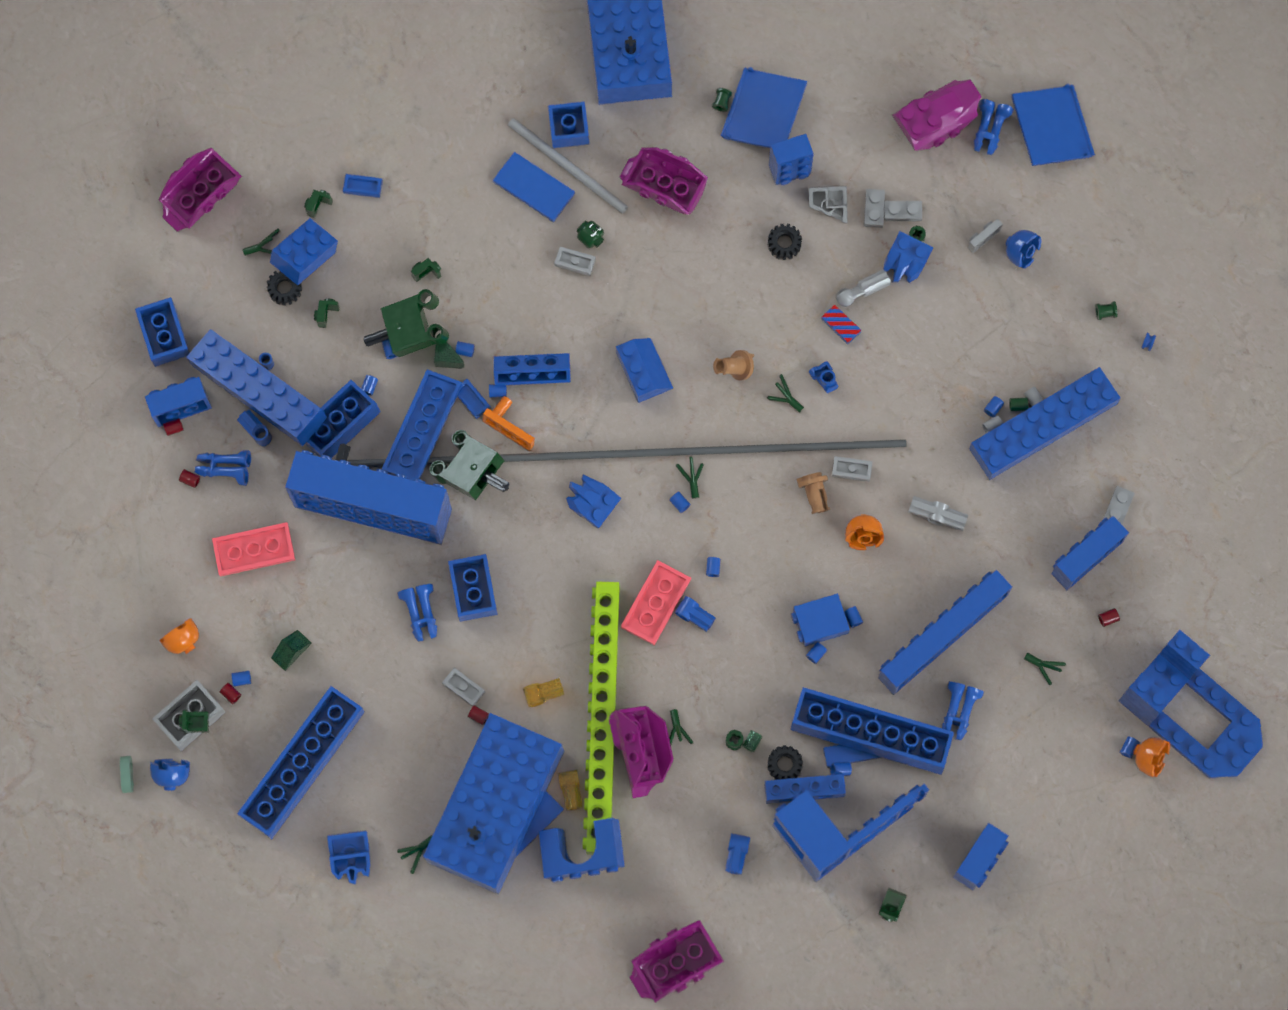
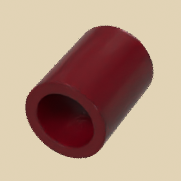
(173, 427)
(189, 478)
(1109, 617)
(230, 693)
(478, 715)

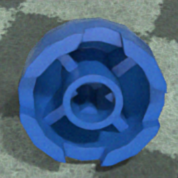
(1022, 246)
(169, 773)

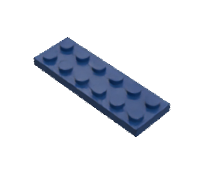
(422, 425)

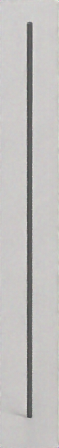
(670, 451)

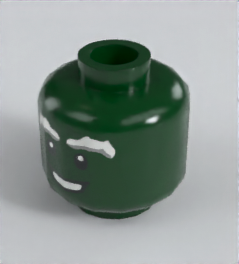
(590, 234)

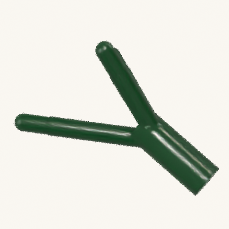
(258, 247)
(789, 399)
(694, 478)
(1048, 664)
(677, 728)
(413, 849)

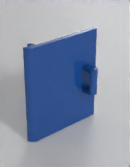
(763, 108)
(1052, 125)

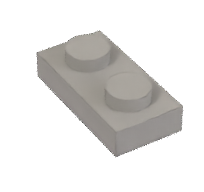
(874, 208)
(902, 210)
(989, 231)
(575, 261)
(852, 468)
(1119, 504)
(463, 687)

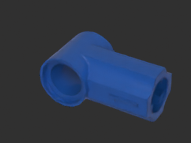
(254, 427)
(690, 611)
(737, 850)

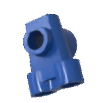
(824, 376)

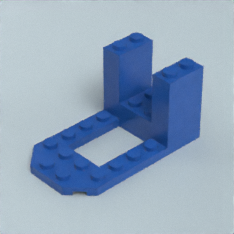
(1160, 682)
(819, 842)

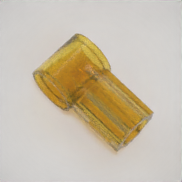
(538, 693)
(570, 786)

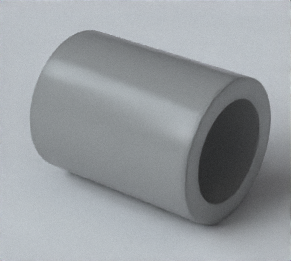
(1033, 396)
(992, 424)

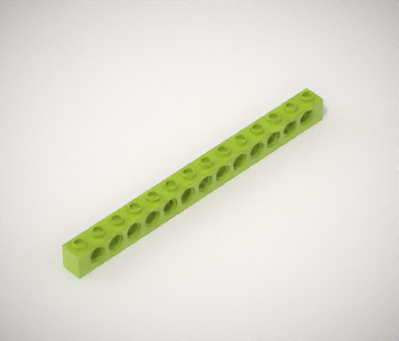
(602, 591)

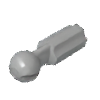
(865, 287)

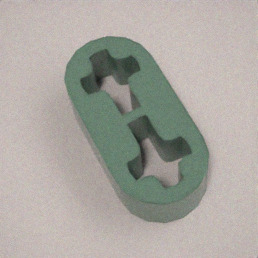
(126, 774)

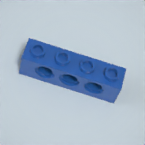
(532, 369)
(818, 786)

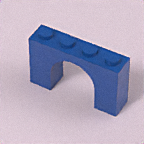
(607, 854)

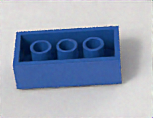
(346, 416)
(1090, 552)

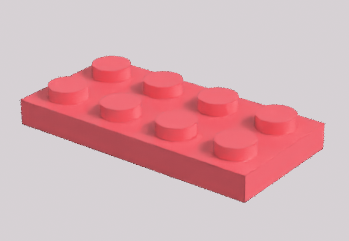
(253, 549)
(656, 602)

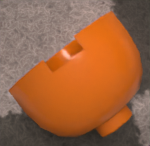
(864, 532)
(181, 638)
(1151, 755)

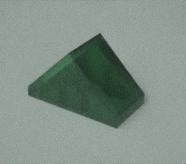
(447, 357)
(290, 649)

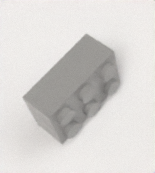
(193, 699)

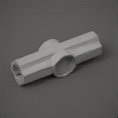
(938, 513)

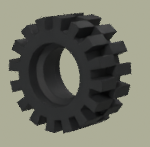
(784, 231)
(282, 297)
(785, 752)

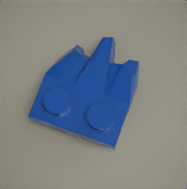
(907, 257)
(592, 500)
(349, 854)

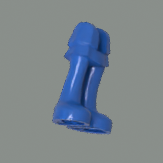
(987, 108)
(239, 473)
(423, 593)
(971, 696)

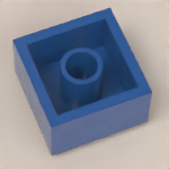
(568, 124)

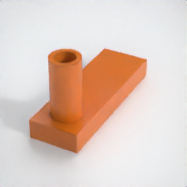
(495, 420)

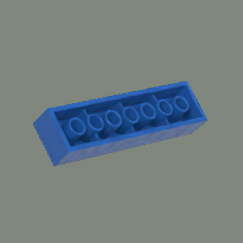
(256, 387)
(1044, 423)
(944, 632)
(872, 731)
(301, 762)

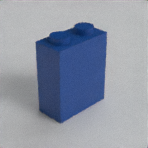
(820, 620)

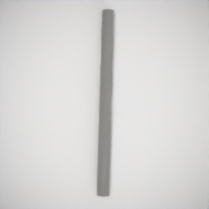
(567, 165)

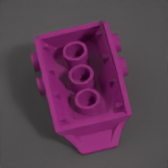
(939, 114)
(665, 178)
(196, 188)
(644, 745)
(674, 962)

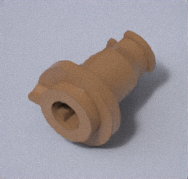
(739, 365)
(815, 491)

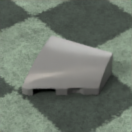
(830, 201)

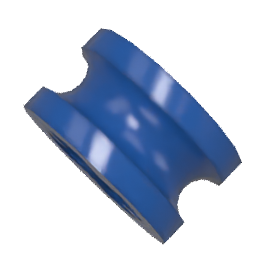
(1148, 341)

